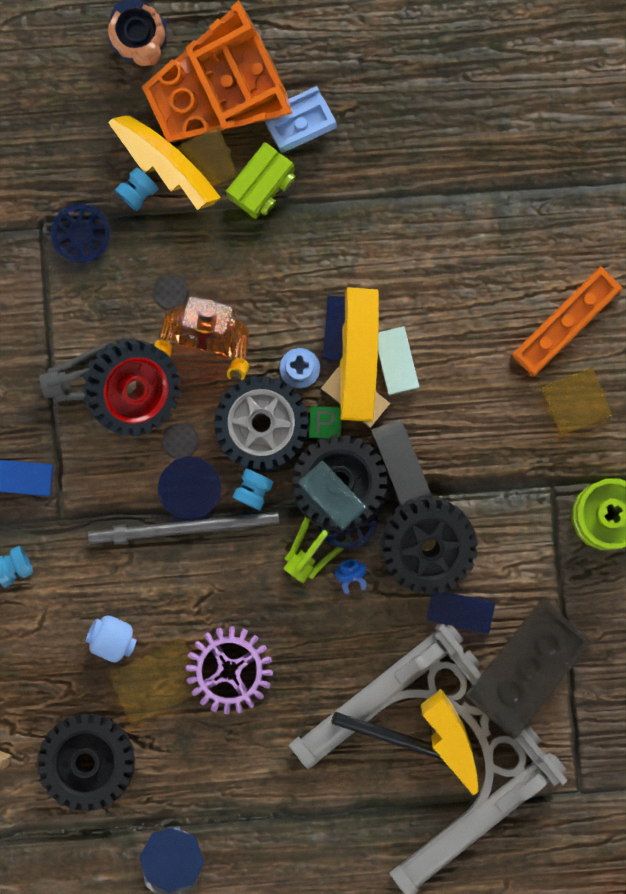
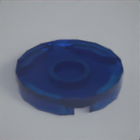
(189, 488)

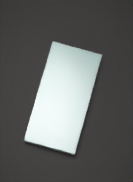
(396, 361)

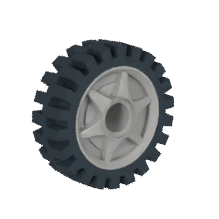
(261, 398)

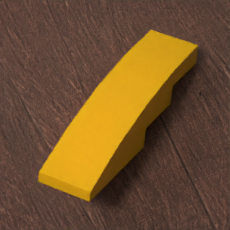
(158, 155)
(360, 354)

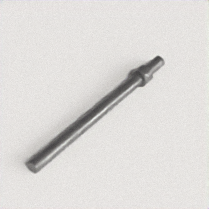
(121, 534)

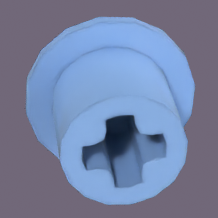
(299, 368)

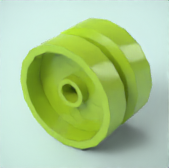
(590, 511)

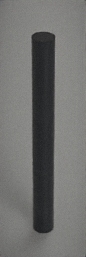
(384, 734)

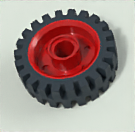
(112, 374)

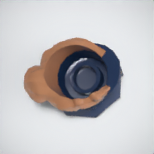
(137, 32)

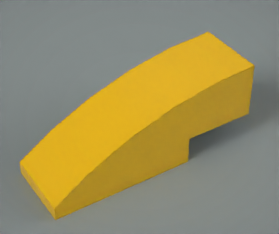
(451, 738)

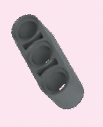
(400, 462)

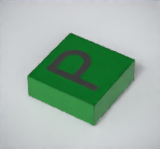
(324, 422)

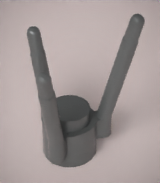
(57, 382)

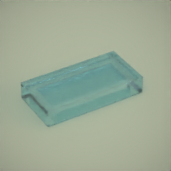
(332, 495)

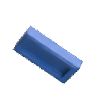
(26, 478)

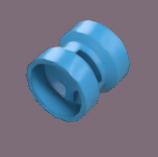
(136, 189)
(254, 482)
(14, 565)

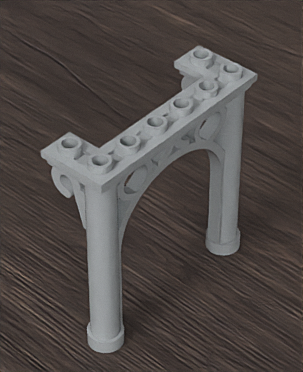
(486, 809)

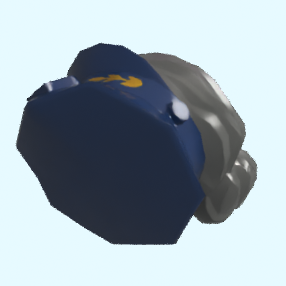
(171, 862)

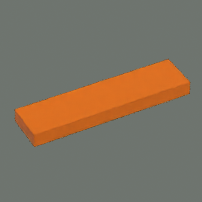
(567, 321)

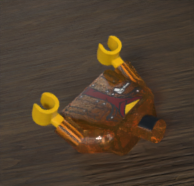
(208, 328)

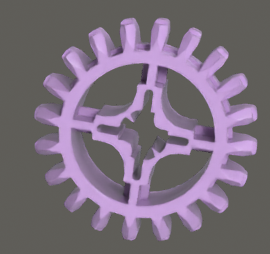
(205, 685)

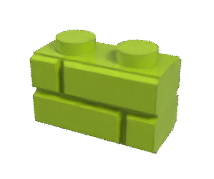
(261, 180)

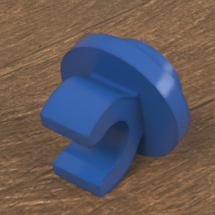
(351, 571)

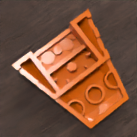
(218, 82)

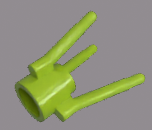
(301, 564)

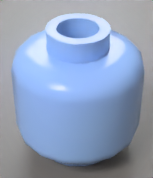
(110, 638)

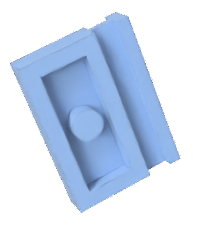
(309, 120)

